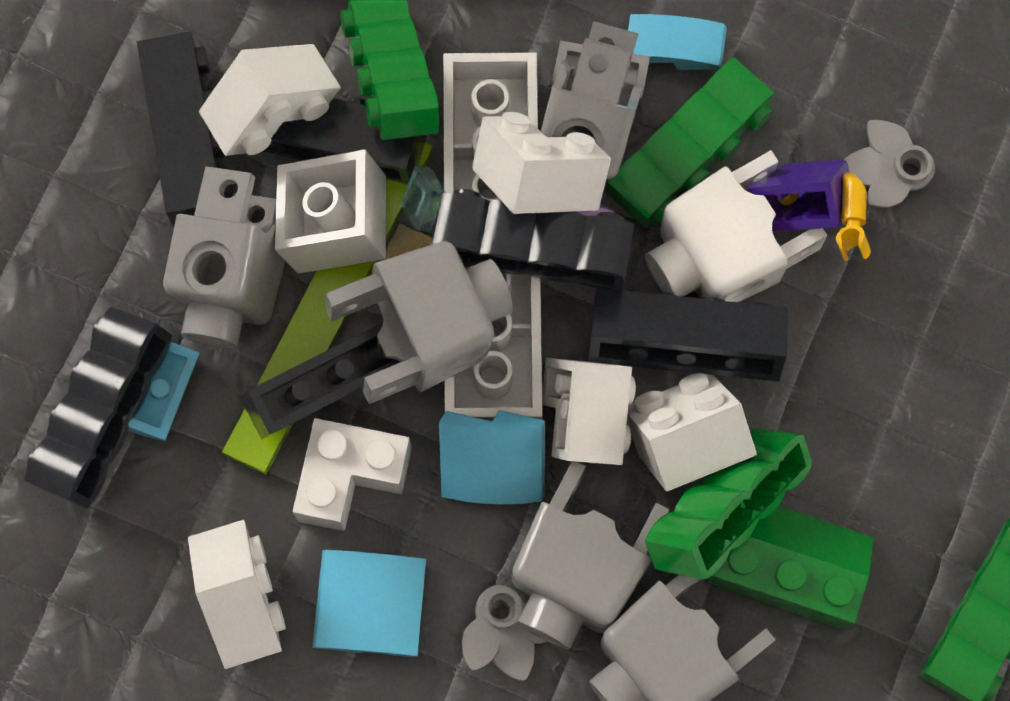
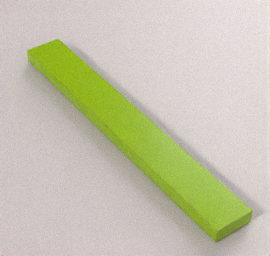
(308, 336)

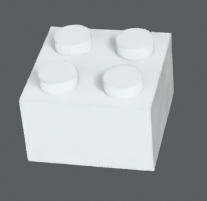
(331, 212)
(689, 430)

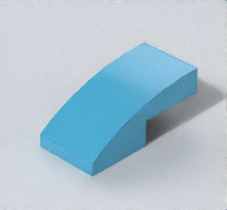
(679, 40)

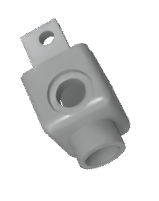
(597, 93)
(223, 261)
(431, 314)
(576, 567)
(668, 651)

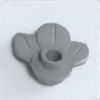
(883, 163)
(500, 639)

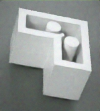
(263, 92)
(539, 171)
(589, 409)
(339, 460)
(232, 593)

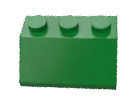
(801, 567)

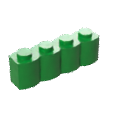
(391, 68)
(690, 142)
(727, 506)
(978, 632)

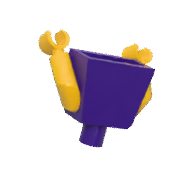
(816, 198)

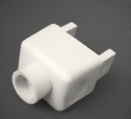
(724, 238)

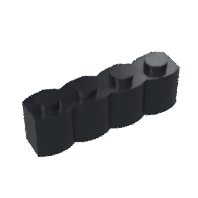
(536, 244)
(97, 410)

